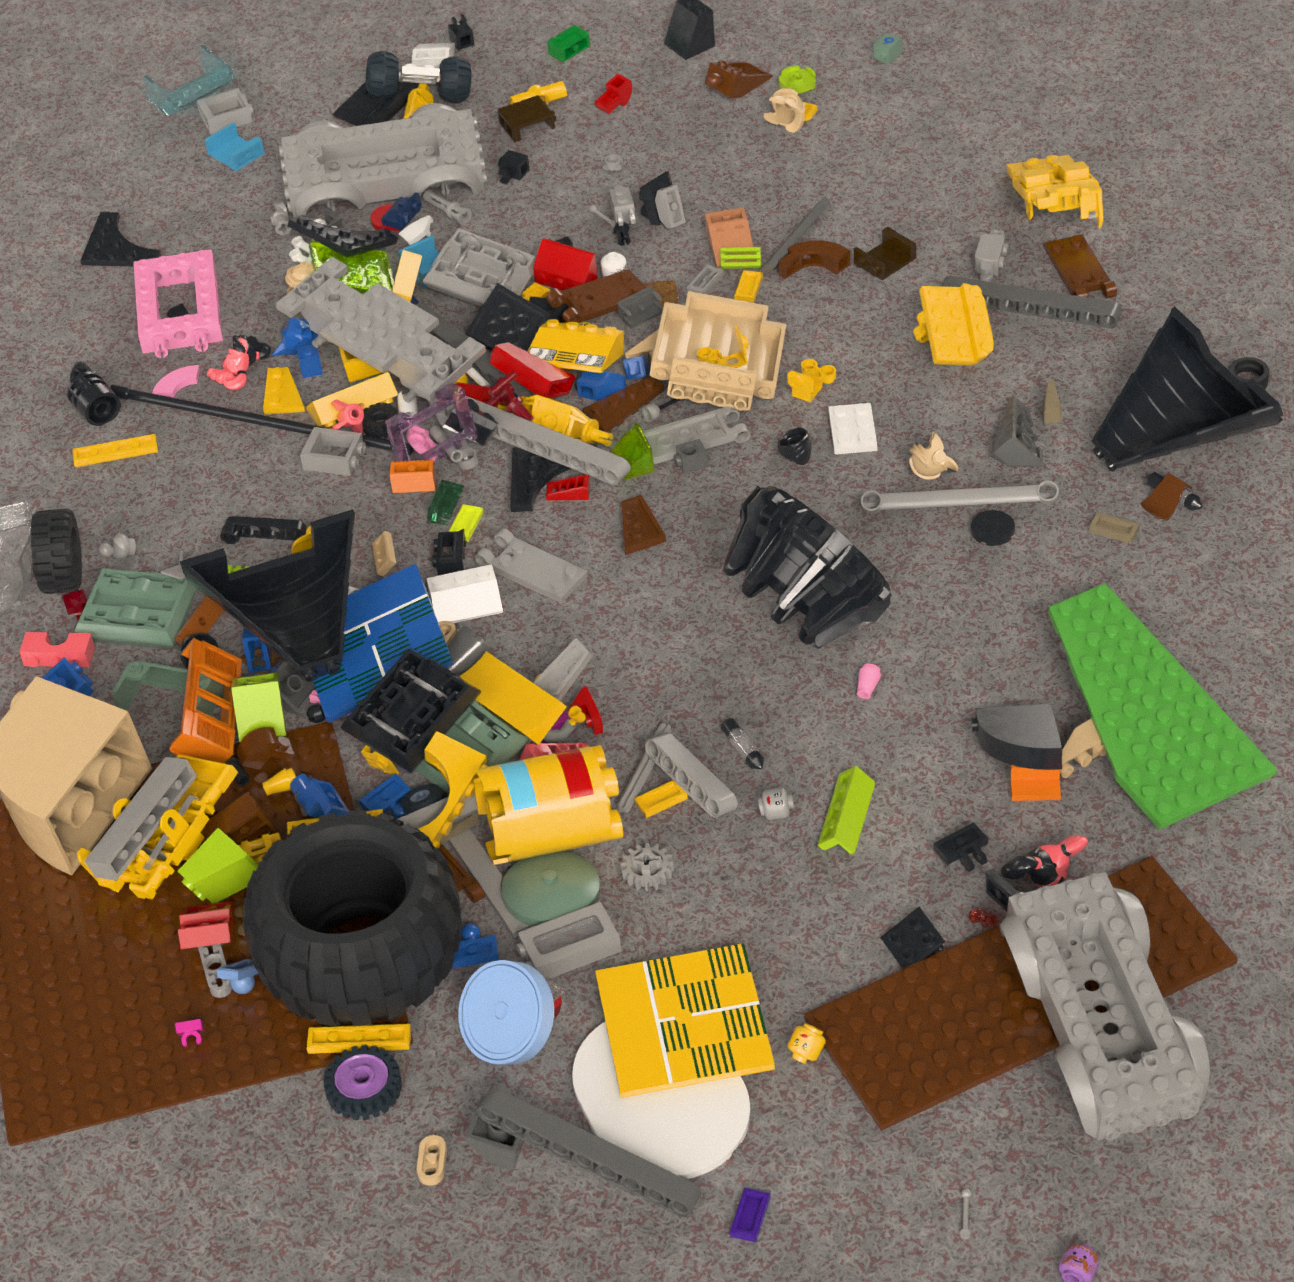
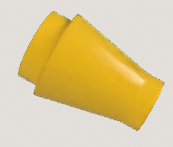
(279, 782)

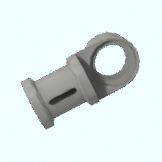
(280, 219)

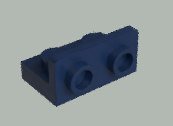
(402, 212)

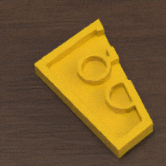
(281, 392)

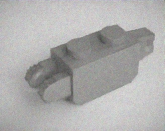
(622, 205)
(990, 254)

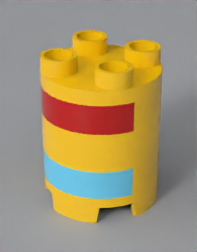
(548, 804)

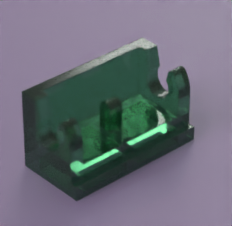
(444, 502)

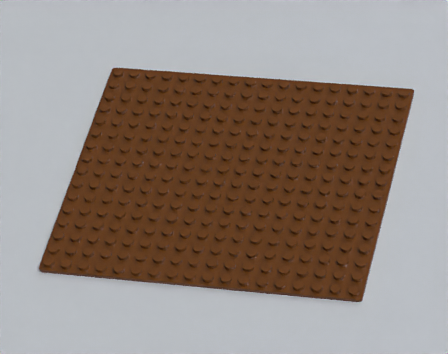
(103, 980)

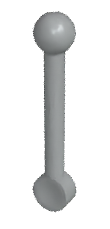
(592, 208)
(965, 1232)

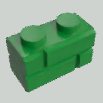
(568, 43)

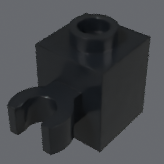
(461, 33)
(513, 166)

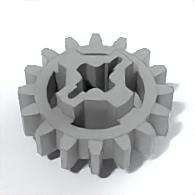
(647, 867)

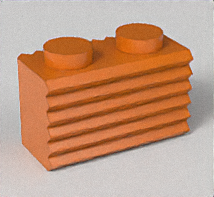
(413, 476)

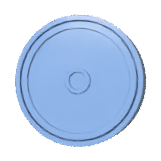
(506, 1012)

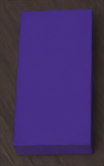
(750, 1215)

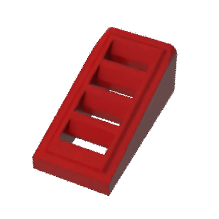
(575, 489)

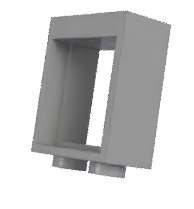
(222, 102)
(314, 461)

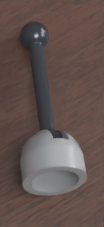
(652, 411)

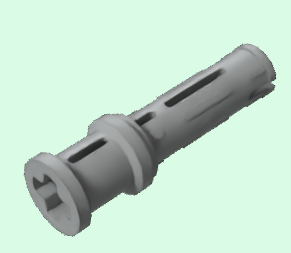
(433, 198)

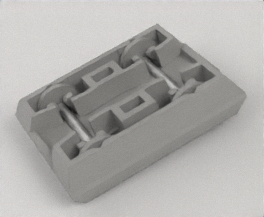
(474, 265)

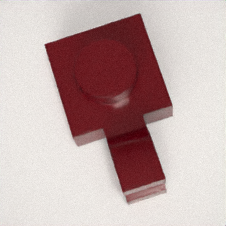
(75, 602)

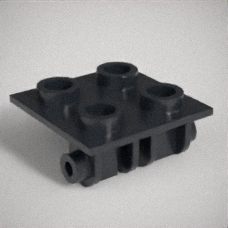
(913, 939)

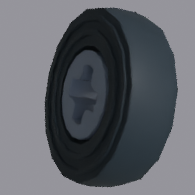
(421, 797)

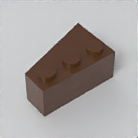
(241, 821)

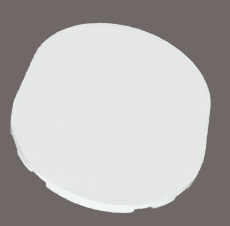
(675, 1128)

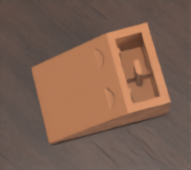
(728, 230)

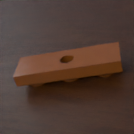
(200, 620)

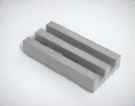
(709, 280)

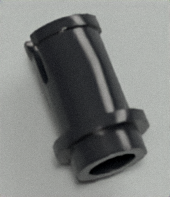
(622, 233)
(242, 777)

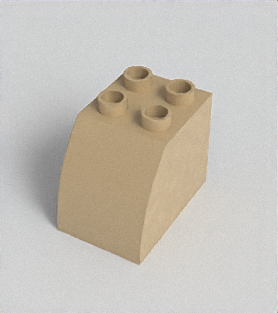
(66, 768)

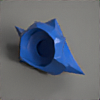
(294, 335)

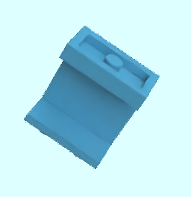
(232, 149)
(429, 253)

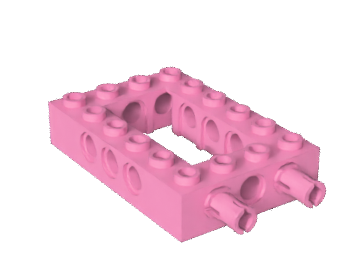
(188, 330)

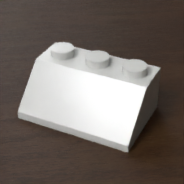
(465, 594)

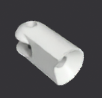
(407, 408)

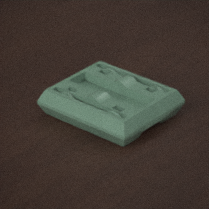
(136, 608)
(480, 737)

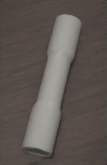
(440, 436)

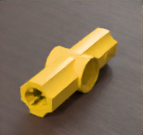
(546, 93)

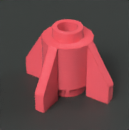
(349, 415)

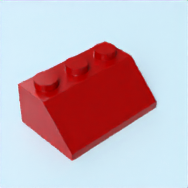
(563, 265)

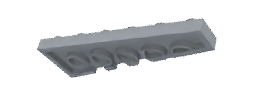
(562, 673)

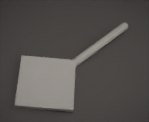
(175, 571)

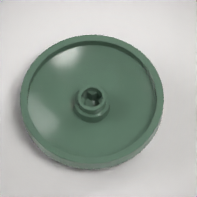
(549, 887)

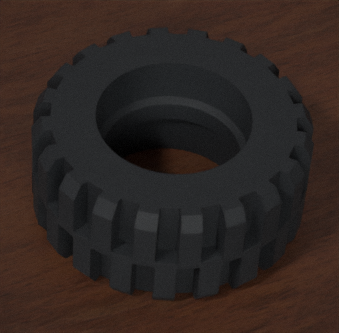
(56, 551)

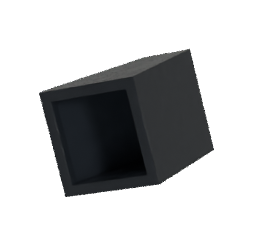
(690, 29)

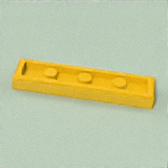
(115, 450)
(340, 1038)

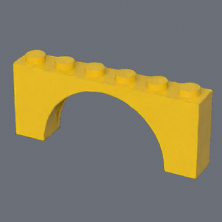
(458, 767)

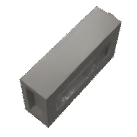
(569, 941)

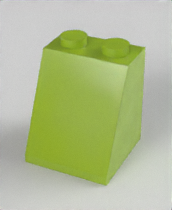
(258, 703)
(217, 868)

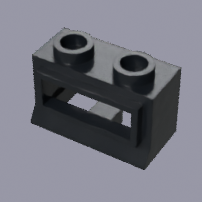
(452, 563)

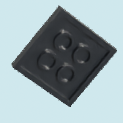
(507, 319)

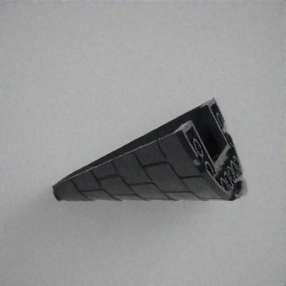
(1180, 401)
(290, 601)

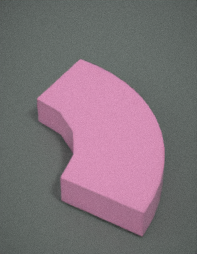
(176, 380)
(420, 440)

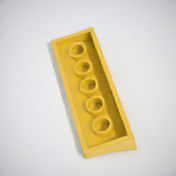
(514, 697)

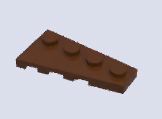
(618, 406)

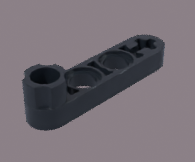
(240, 527)

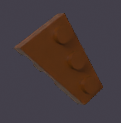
(640, 526)

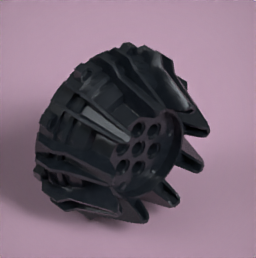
(805, 564)

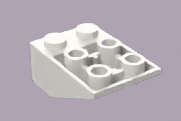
(432, 54)

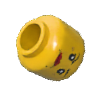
(806, 1043)

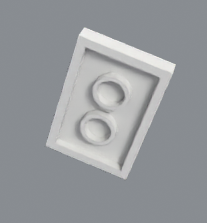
(852, 428)

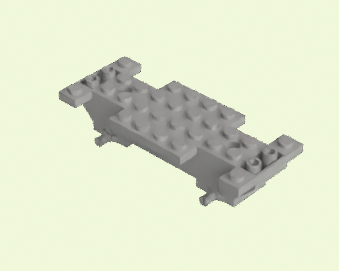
(380, 330)

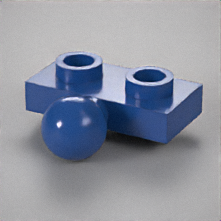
(387, 797)
(475, 949)

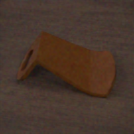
(1165, 497)

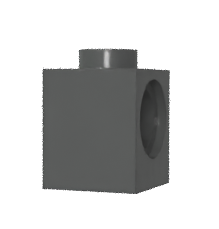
(691, 456)

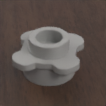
(612, 163)

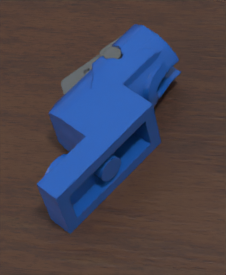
(317, 797)

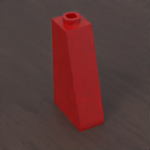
(532, 372)

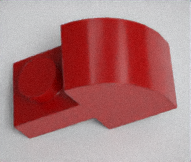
(617, 93)

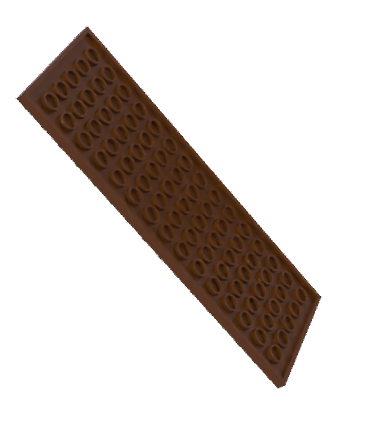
(968, 1012)

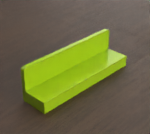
(847, 810)

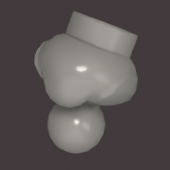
(120, 549)

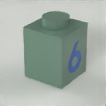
(887, 48)

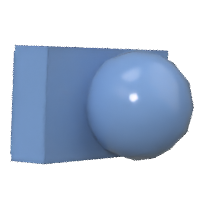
(240, 975)

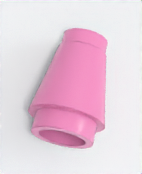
(867, 680)

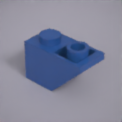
(599, 385)

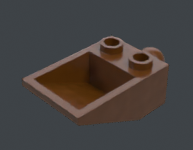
(735, 78)

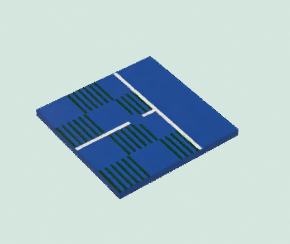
(378, 630)

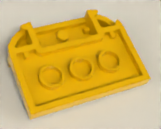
(957, 324)

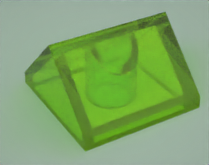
(636, 451)

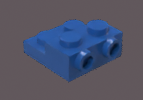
(69, 676)

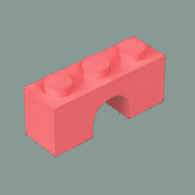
(38, 651)

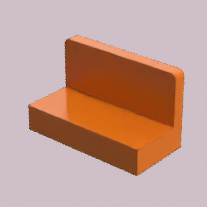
(1034, 784)

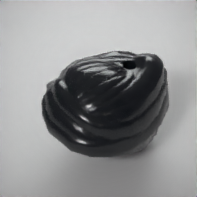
(796, 446)

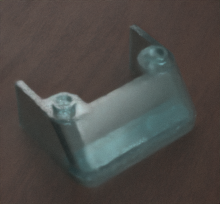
(171, 103)

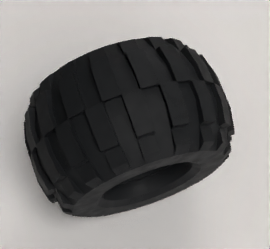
(345, 872)

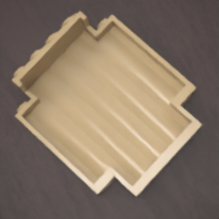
(711, 323)

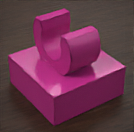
(190, 1028)

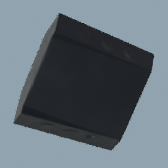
(648, 195)
(483, 423)

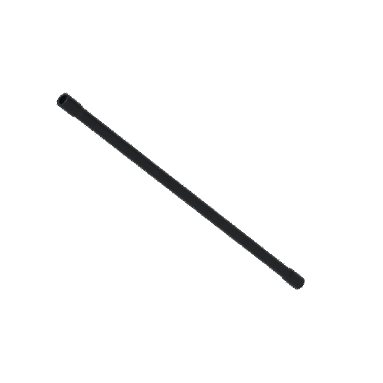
(127, 393)

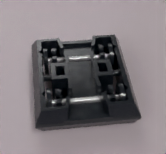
(411, 714)

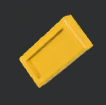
(748, 286)
(660, 798)

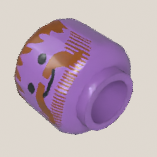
(1078, 1264)

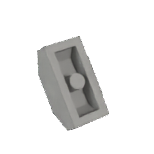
(670, 207)

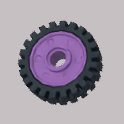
(362, 1082)

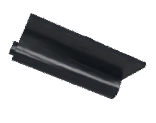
(366, 109)

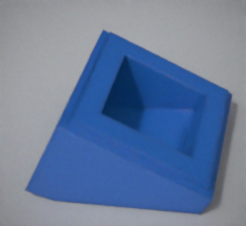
(636, 367)

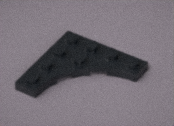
(343, 240)
(110, 248)
(529, 476)

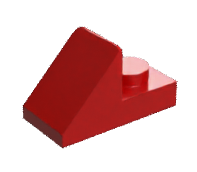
(588, 707)

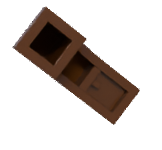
(814, 253)

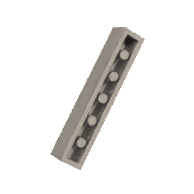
(140, 818)

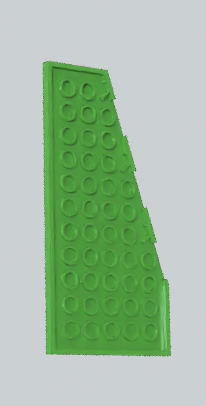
(1155, 721)

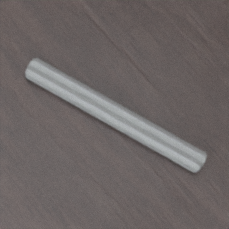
(639, 776)

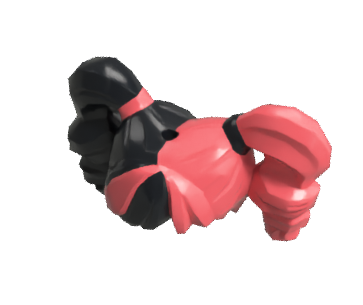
(244, 353)
(1040, 860)

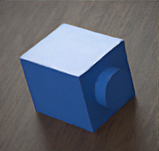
(309, 361)

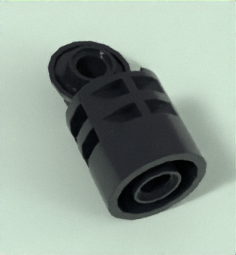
(92, 395)

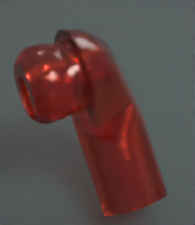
(985, 919)

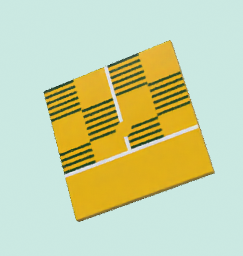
(684, 1020)

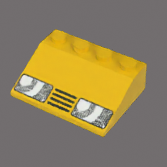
(578, 345)

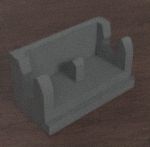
(640, 307)

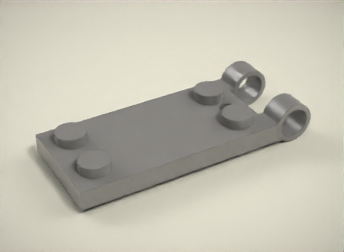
(707, 427)
(532, 567)

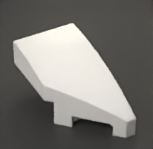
(417, 230)

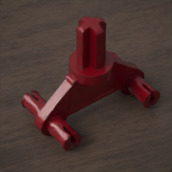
(503, 393)

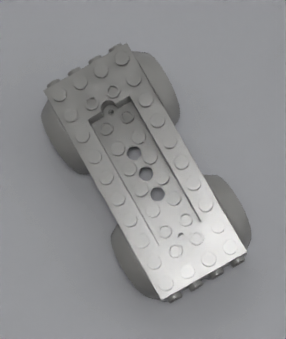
(328, 160)
(1100, 933)

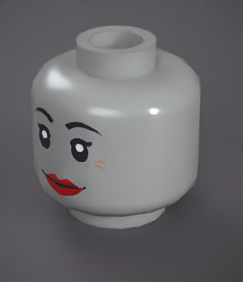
(775, 803)

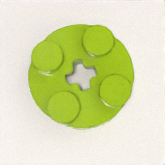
(805, 79)

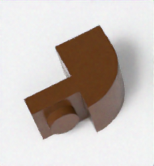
(261, 745)

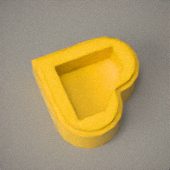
(810, 110)

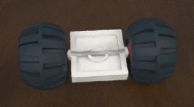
(452, 76)

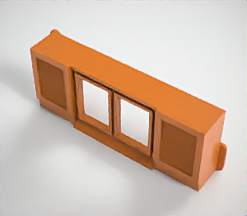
(202, 734)

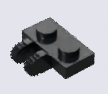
(962, 843)

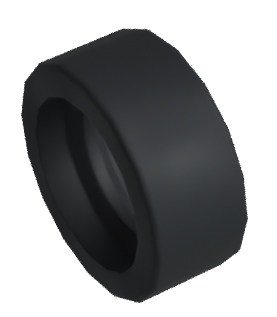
(1253, 365)

